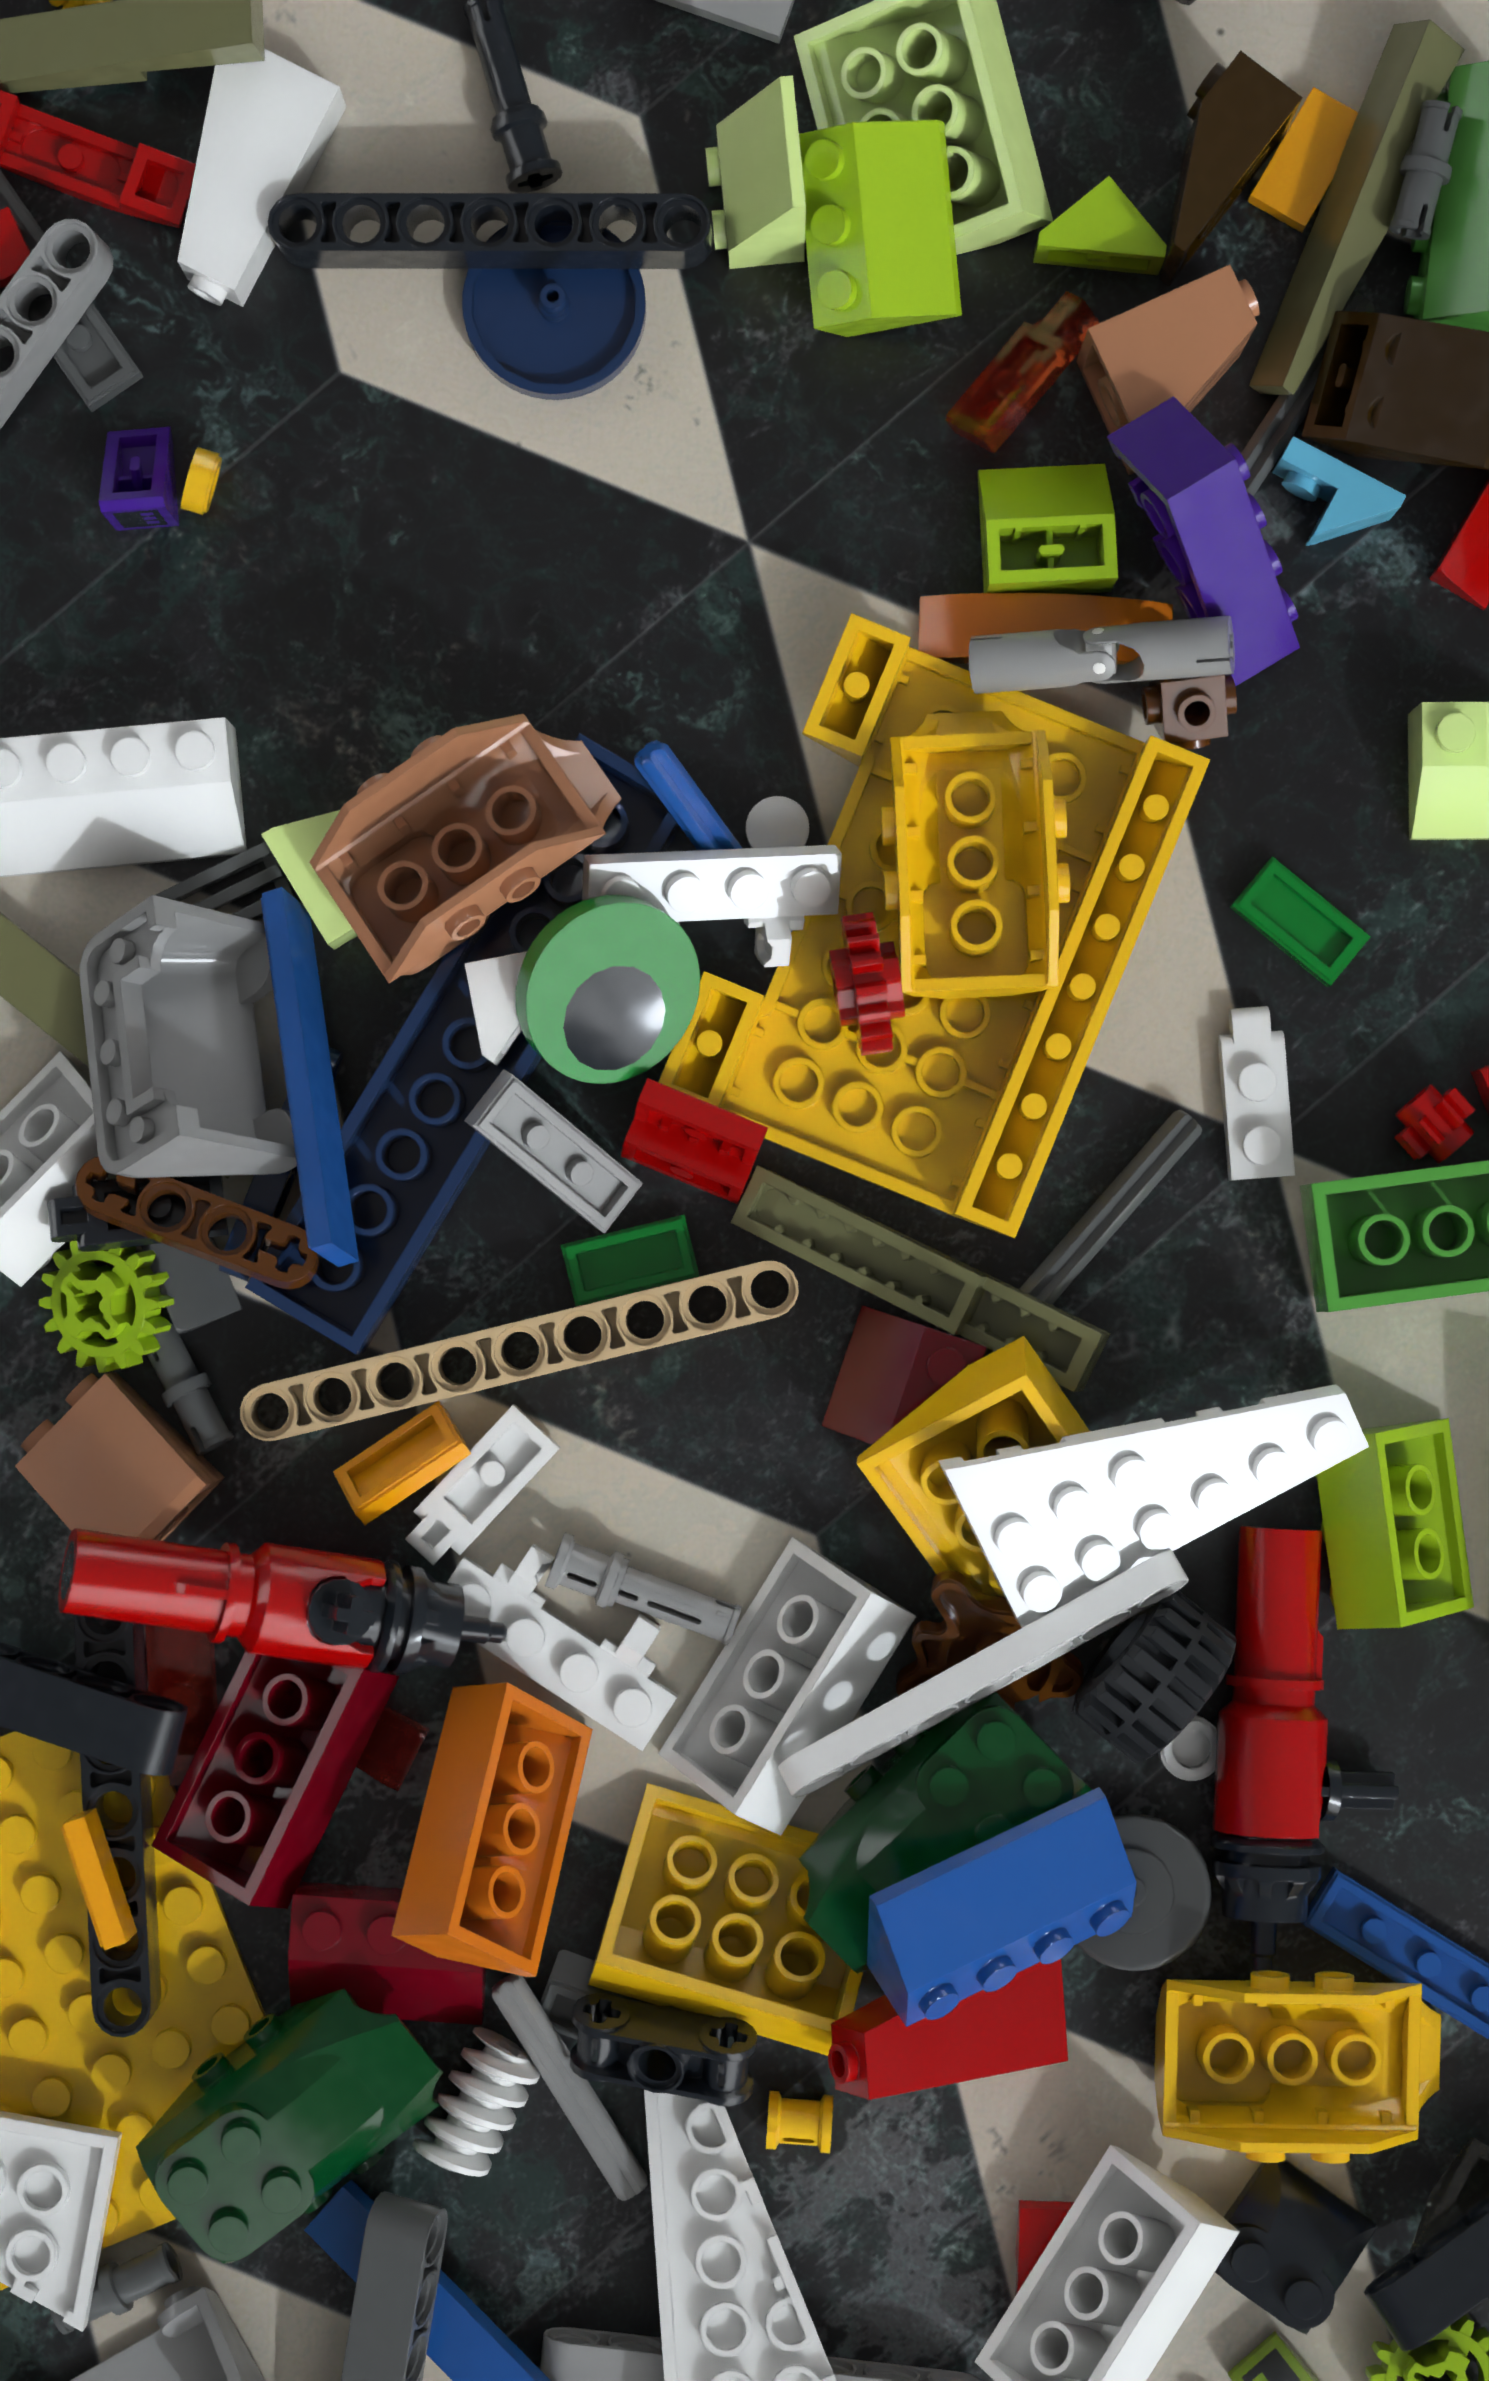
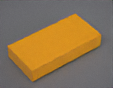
(1305, 161)
(401, 1462)
(98, 1879)

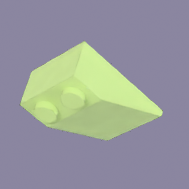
(760, 180)

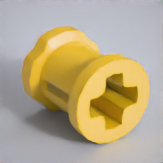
(799, 2122)

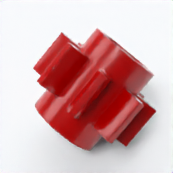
(1434, 1123)

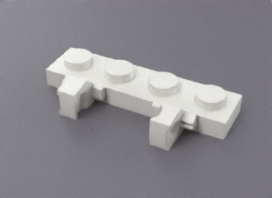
(761, 885)
(596, 1678)

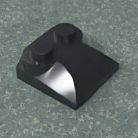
(1292, 2244)

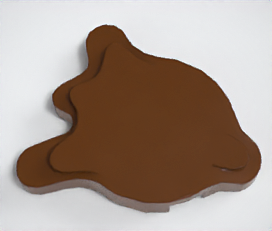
(971, 1625)

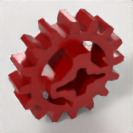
(867, 983)

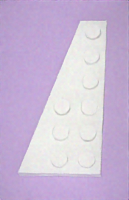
(1117, 1495)
(719, 2265)

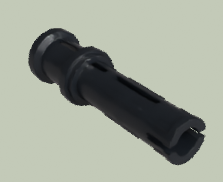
(517, 120)

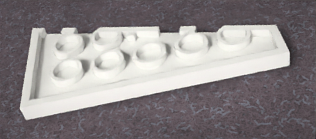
(54, 2210)

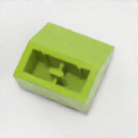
(1047, 530)

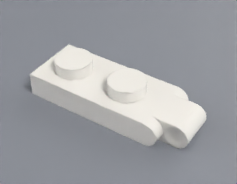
(1255, 1097)
(481, 1485)

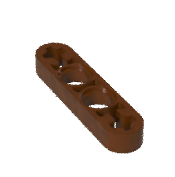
(193, 1231)

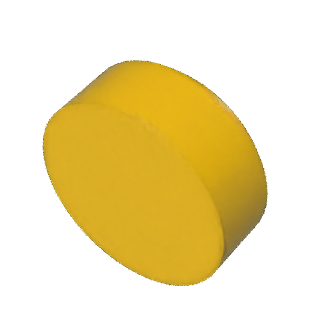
(201, 481)

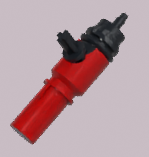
(274, 1600)
(1273, 1742)

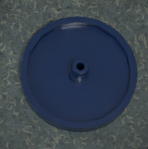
(554, 328)

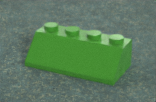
(1455, 258)

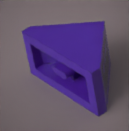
(139, 479)

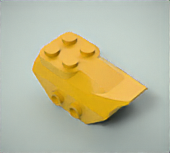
(975, 857)
(1294, 2064)

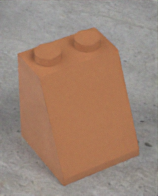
(1168, 347)
(116, 1464)

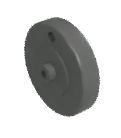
(1169, 1899)

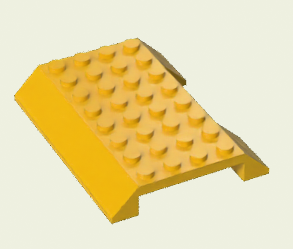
(971, 1083)

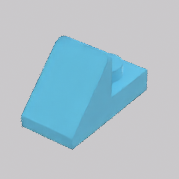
(1352, 496)

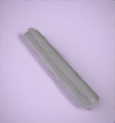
(571, 2091)

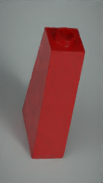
(980, 2038)

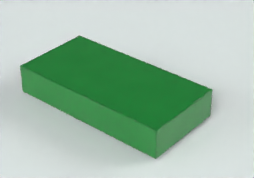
(1300, 922)
(630, 1260)

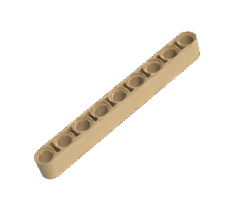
(492, 1367)

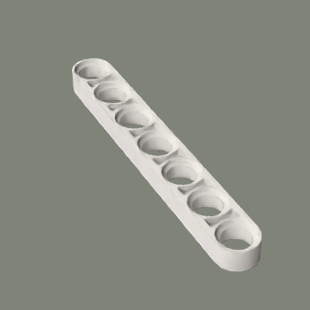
(983, 1674)

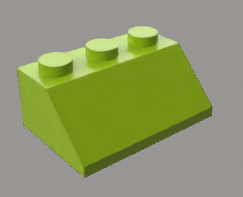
(879, 226)
(1396, 1529)

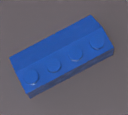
(1000, 1908)

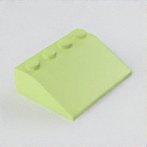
(945, 66)

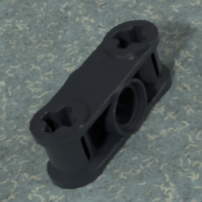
(663, 2049)

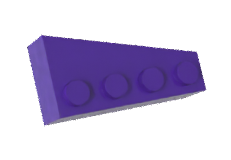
(1209, 531)

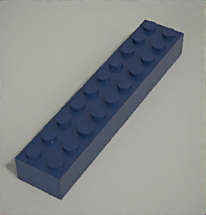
(408, 1130)

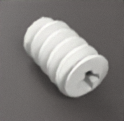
(480, 2106)

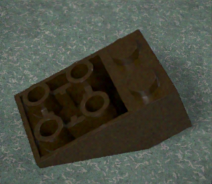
(1403, 391)

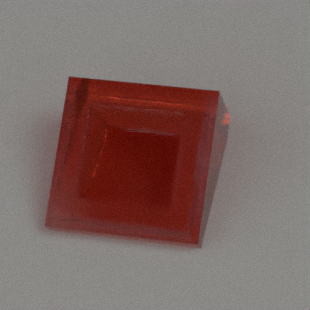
(392, 1748)

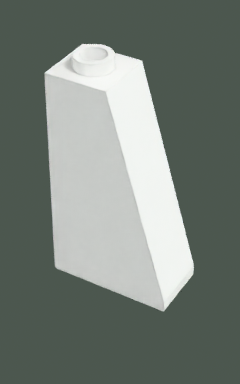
(256, 146)

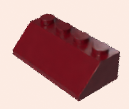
(271, 1774)

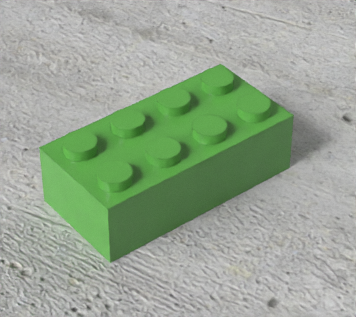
(1398, 1236)

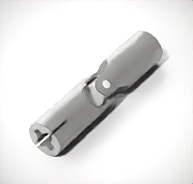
(1075, 656)

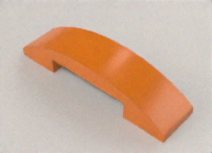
(952, 619)

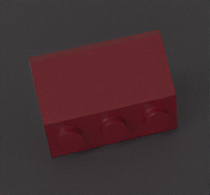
(346, 1942)

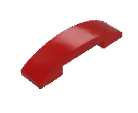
(93, 166)

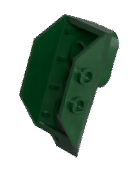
(925, 1805)
(285, 2120)

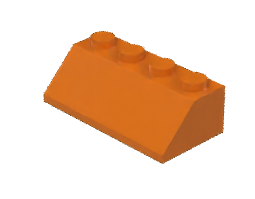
(493, 1830)

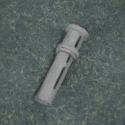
(612, 1581)

